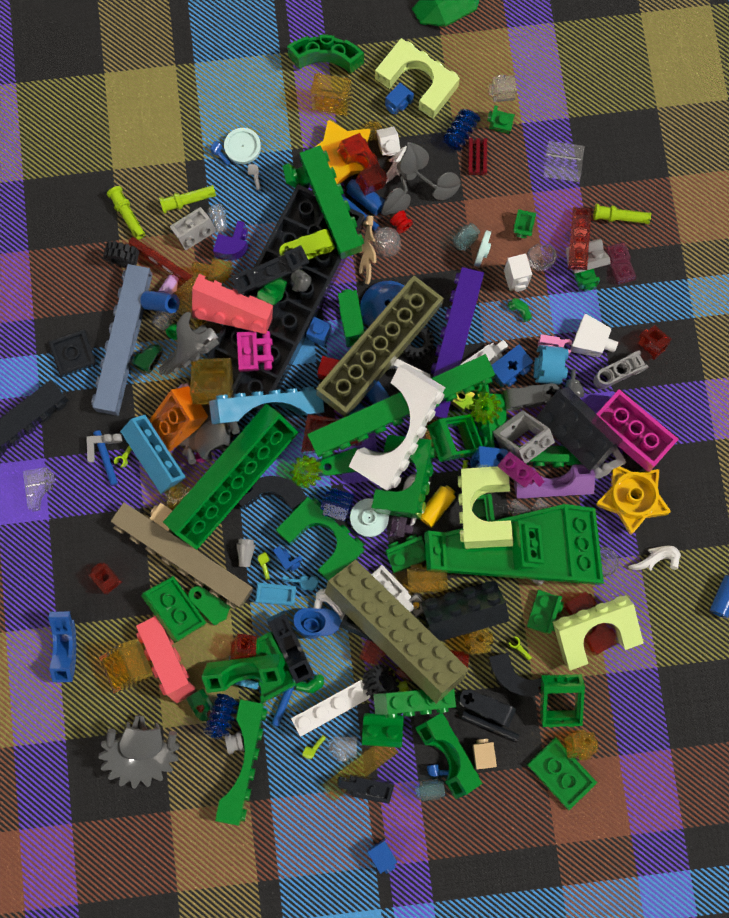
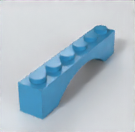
(232, 409)

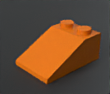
(177, 417)

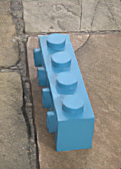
(152, 453)

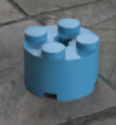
(550, 364)

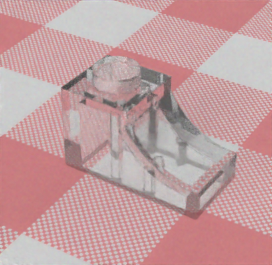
(36, 485)

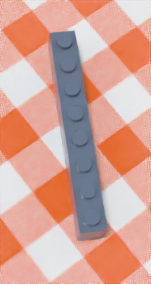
(122, 340)

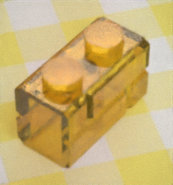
(422, 581)

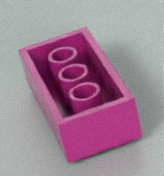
(642, 435)

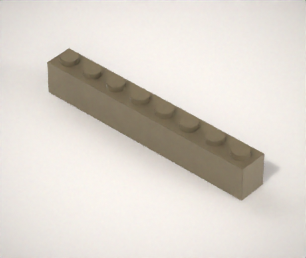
(181, 554)

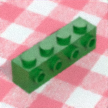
(409, 702)

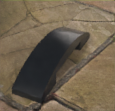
(270, 271)

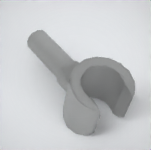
(253, 170)

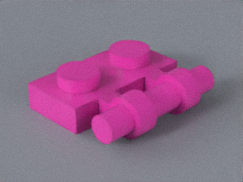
(248, 351)

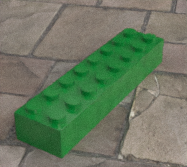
(231, 477)

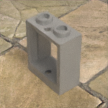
(522, 423)

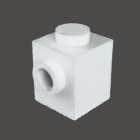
(388, 141)

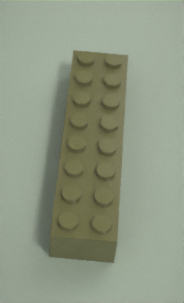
(379, 346)
(396, 631)

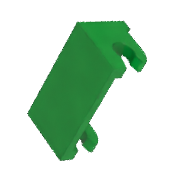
(483, 508)

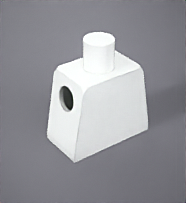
(592, 338)

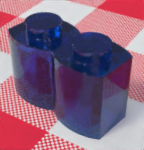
(337, 504)

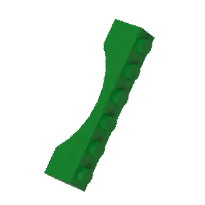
(232, 805)

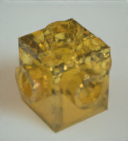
(176, 494)
(476, 647)
(581, 745)

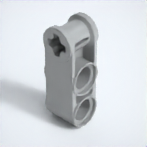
(631, 365)

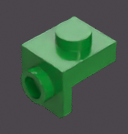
(524, 223)

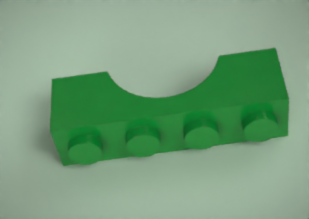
(222, 674)
(462, 775)

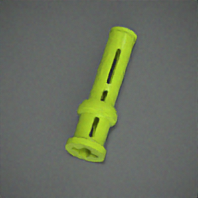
(178, 201)
(122, 206)
(612, 214)

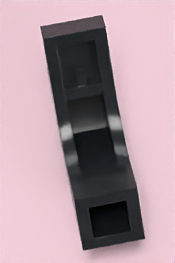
(276, 486)
(290, 647)
(505, 675)

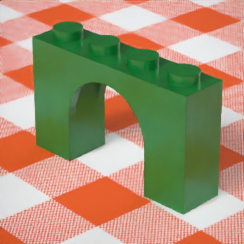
(410, 501)
(309, 515)

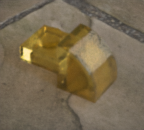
(218, 270)

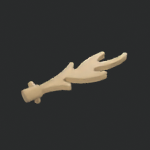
(367, 250)

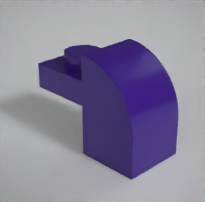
(232, 247)

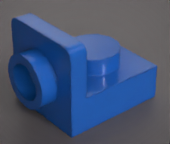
(283, 556)

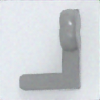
(107, 438)
(606, 468)

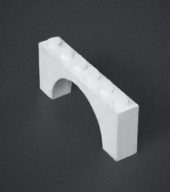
(422, 397)

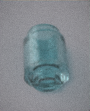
(466, 236)
(430, 790)

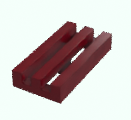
(477, 142)

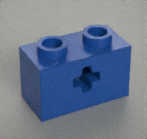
(516, 357)

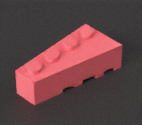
(227, 307)
(165, 660)

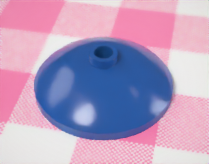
(375, 298)

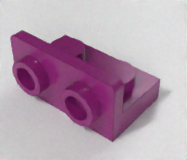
(519, 471)

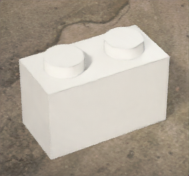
(518, 272)

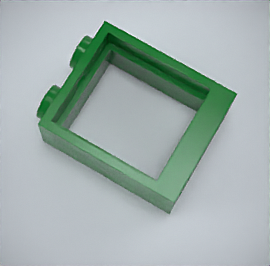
(350, 316)
(443, 441)
(562, 684)

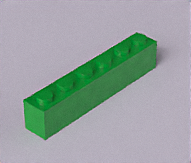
(330, 201)

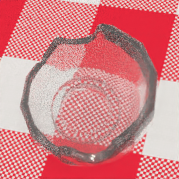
(387, 241)
(541, 257)
(609, 561)

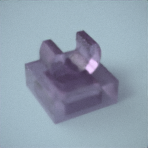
(400, 528)

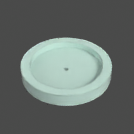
(246, 138)
(483, 249)
(363, 524)

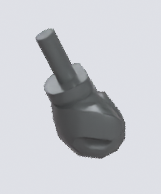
(301, 280)
(574, 385)

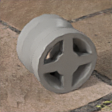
(235, 742)

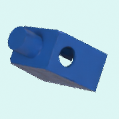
(487, 457)

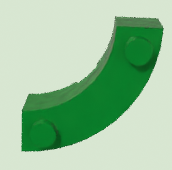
(326, 49)

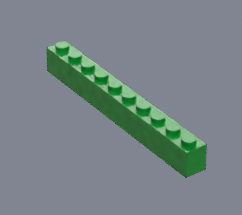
(395, 408)

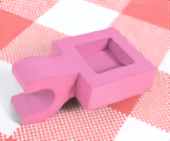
(554, 341)

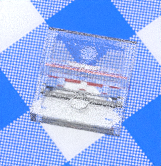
(563, 161)

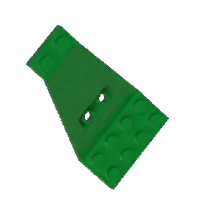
(560, 542)

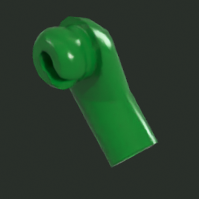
(522, 307)
(312, 686)

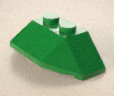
(443, 11)

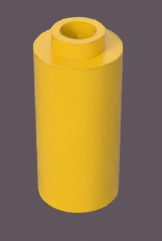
(437, 505)

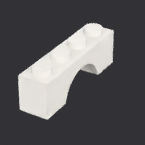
(330, 708)

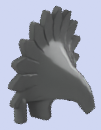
(189, 345)
(208, 438)
(138, 753)

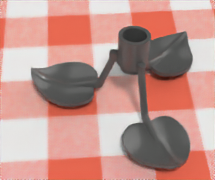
(412, 160)

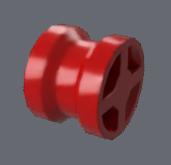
(401, 221)

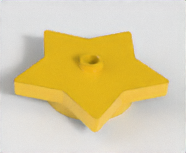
(331, 142)
(641, 486)

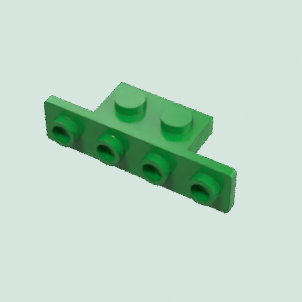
(486, 431)
(555, 456)

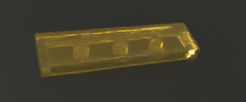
(362, 766)

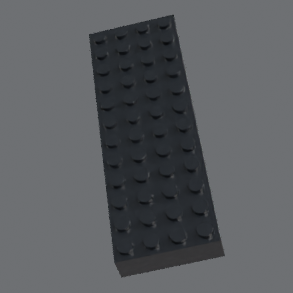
(296, 309)

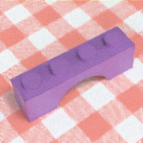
(575, 482)

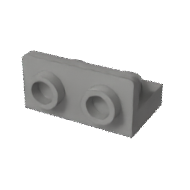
(193, 228)
(596, 255)

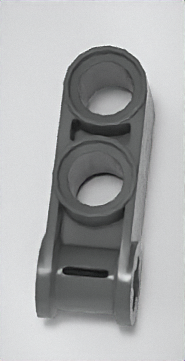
(529, 396)

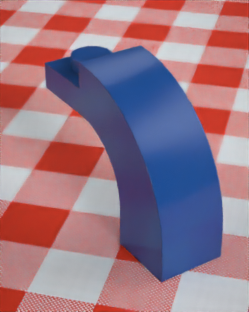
(64, 646)

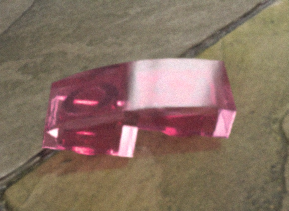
(621, 263)

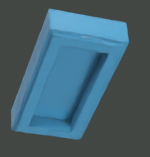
(275, 594)

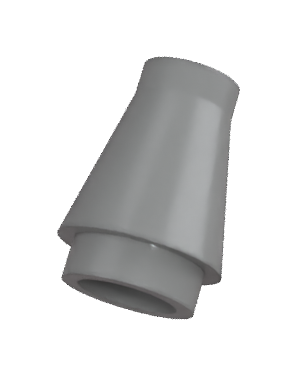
(245, 551)

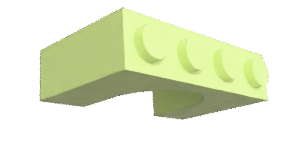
(406, 57)
(476, 531)
(572, 629)

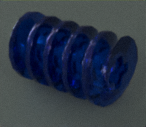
(461, 128)
(220, 716)

